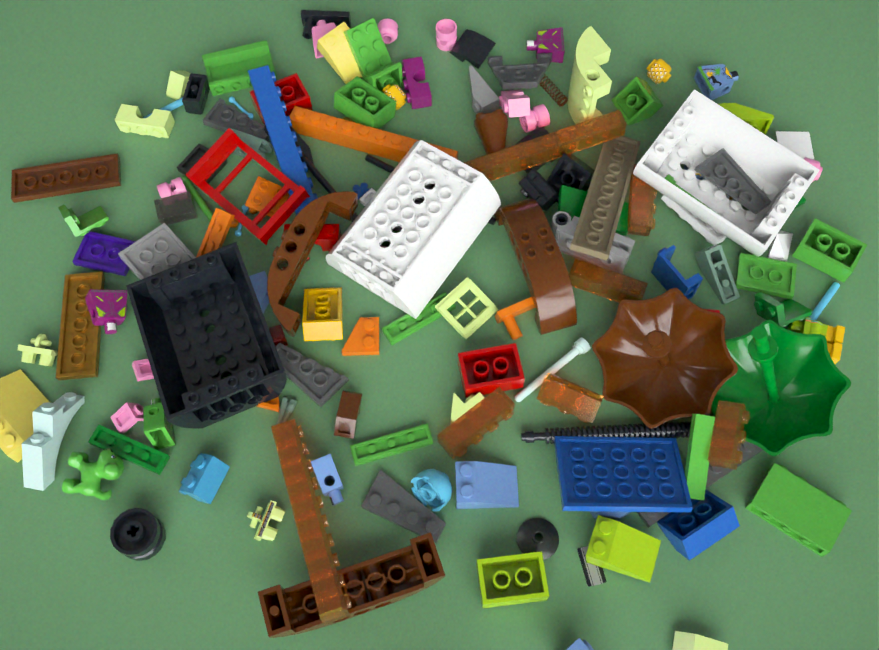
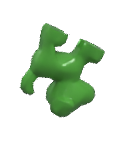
(107, 467)

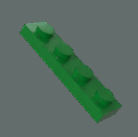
(129, 449)

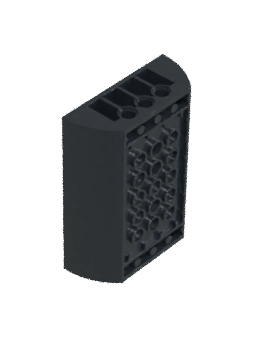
(187, 356)

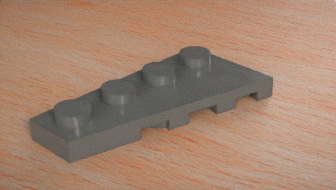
(732, 179)
(312, 378)
(398, 506)

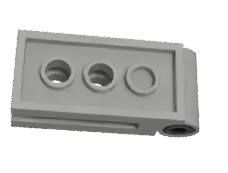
(564, 230)

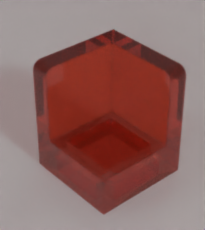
(278, 335)

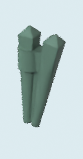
(286, 409)

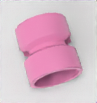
(446, 34)
(538, 118)
(175, 187)

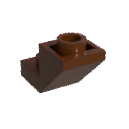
(347, 414)

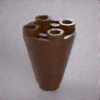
(492, 130)

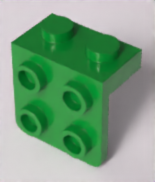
(780, 312)

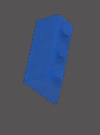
(700, 528)

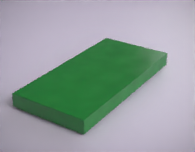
(572, 202)

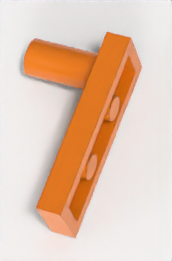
(217, 231)
(507, 316)

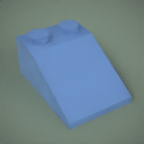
(485, 485)

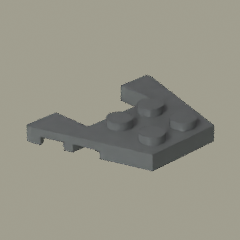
(520, 75)

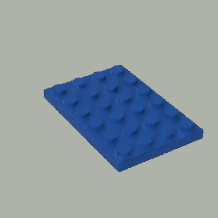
(621, 474)

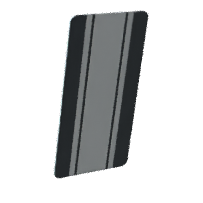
(593, 574)

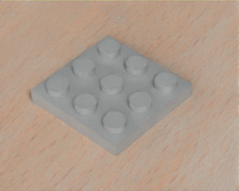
(155, 253)

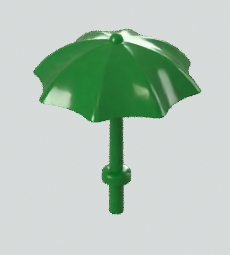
(784, 384)

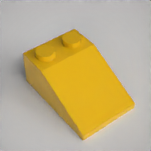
(322, 314)

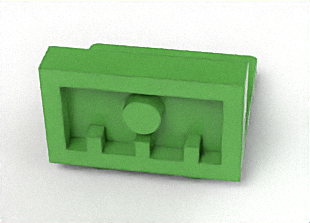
(84, 223)

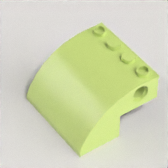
(587, 77)

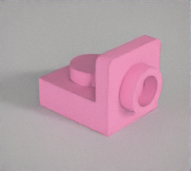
(127, 416)

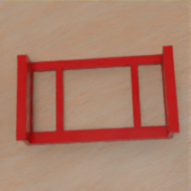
(216, 156)

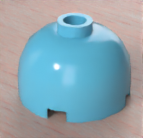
(432, 488)

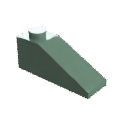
(717, 272)

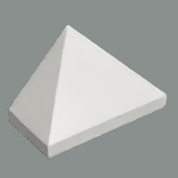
(780, 246)

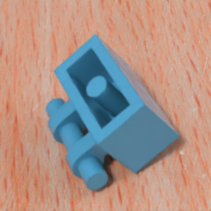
(204, 478)

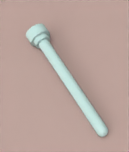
(580, 347)

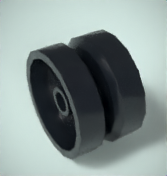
(137, 534)

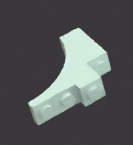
(42, 447)

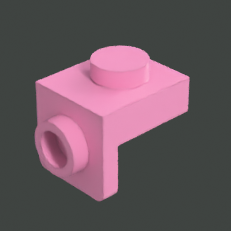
(142, 370)

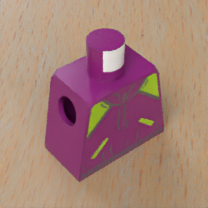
(548, 42)
(107, 308)

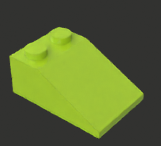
(755, 118)
(622, 549)

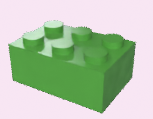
(364, 103)
(829, 250)

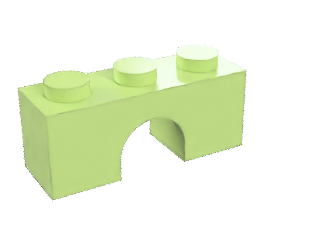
(131, 120)

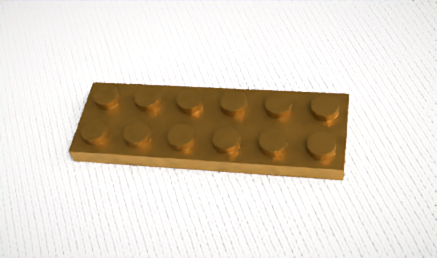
(78, 335)

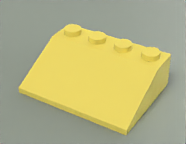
(17, 402)

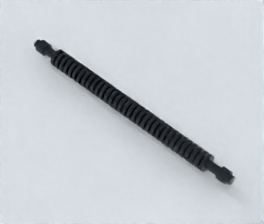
(666, 430)

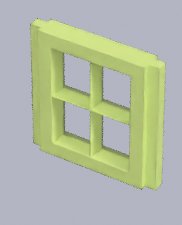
(455, 296)

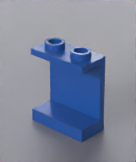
(670, 277)

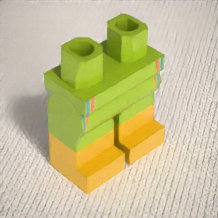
(833, 334)

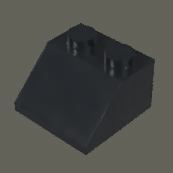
(572, 173)

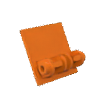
(262, 194)

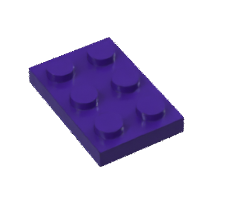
(101, 253)

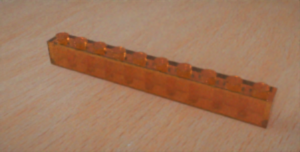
(550, 146)
(311, 523)

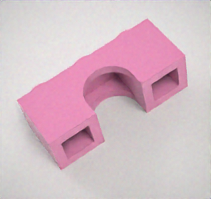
(514, 103)

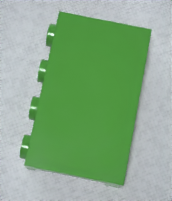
(229, 68)
(799, 509)

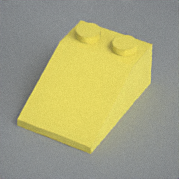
(338, 53)

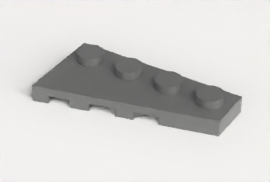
(226, 116)

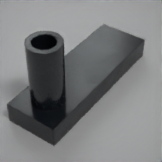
(311, 17)

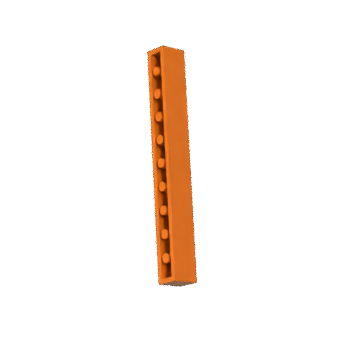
(355, 135)

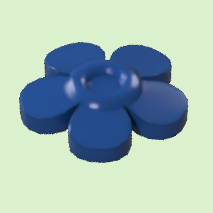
(361, 190)

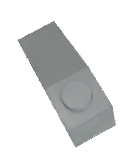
(482, 95)

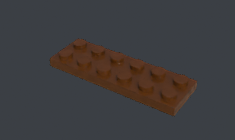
(65, 178)

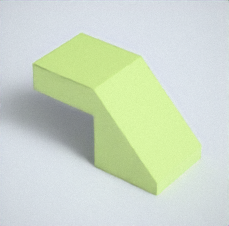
(692, 641)

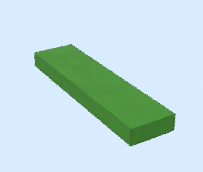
(408, 325)
(391, 444)
(697, 455)

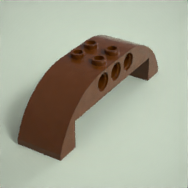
(310, 223)
(540, 264)
(368, 584)

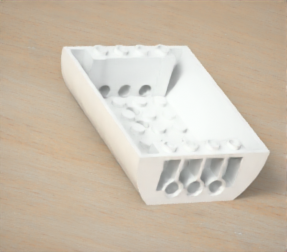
(698, 133)
(431, 234)

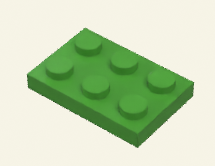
(367, 46)
(766, 276)

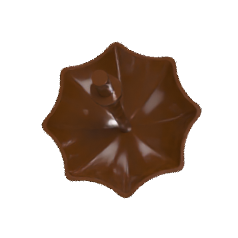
(664, 358)

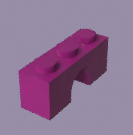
(418, 93)

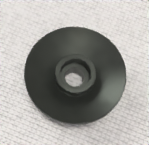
(526, 537)

